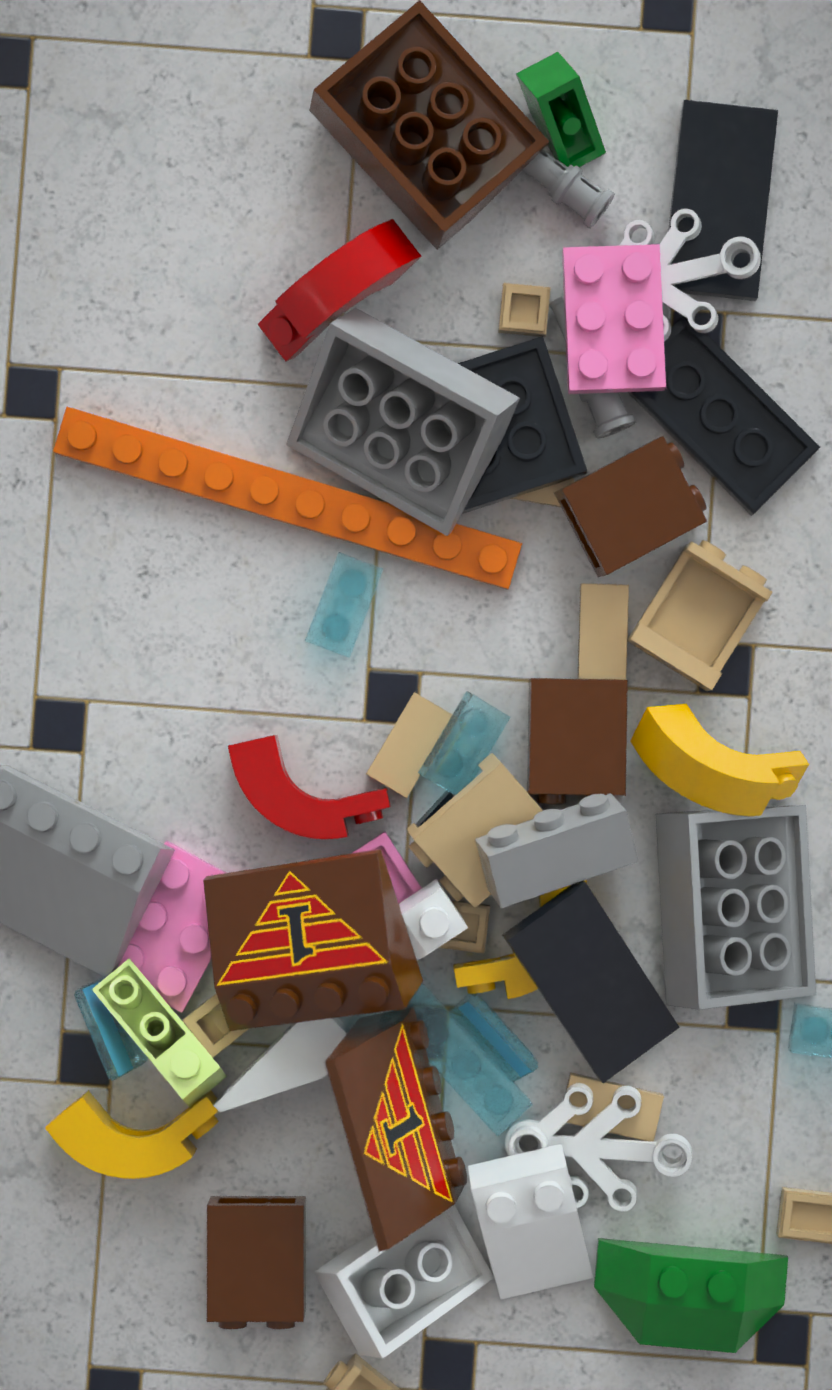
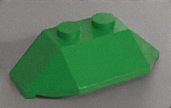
(689, 1293)

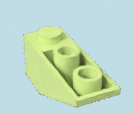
(159, 1033)

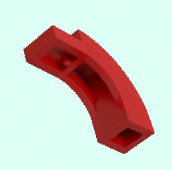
(336, 285)
(274, 795)

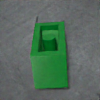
(561, 110)

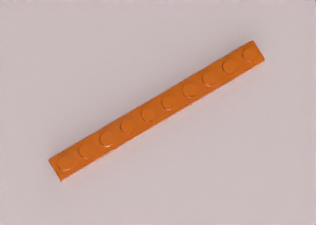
(284, 497)

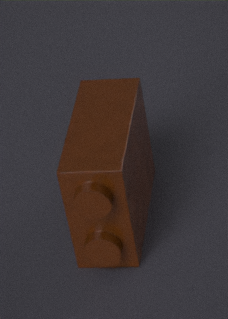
(632, 506)
(576, 738)
(256, 1260)

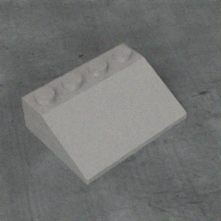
(400, 419)
(72, 873)
(735, 907)

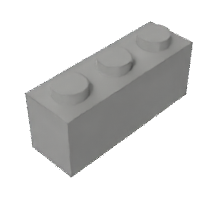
(556, 849)

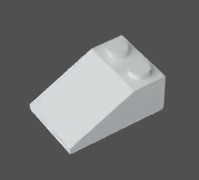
(530, 1221)
(404, 1289)

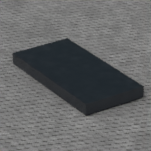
(726, 181)
(725, 419)
(591, 980)

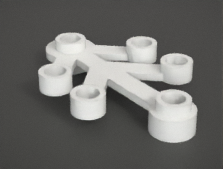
(692, 269)
(590, 1148)

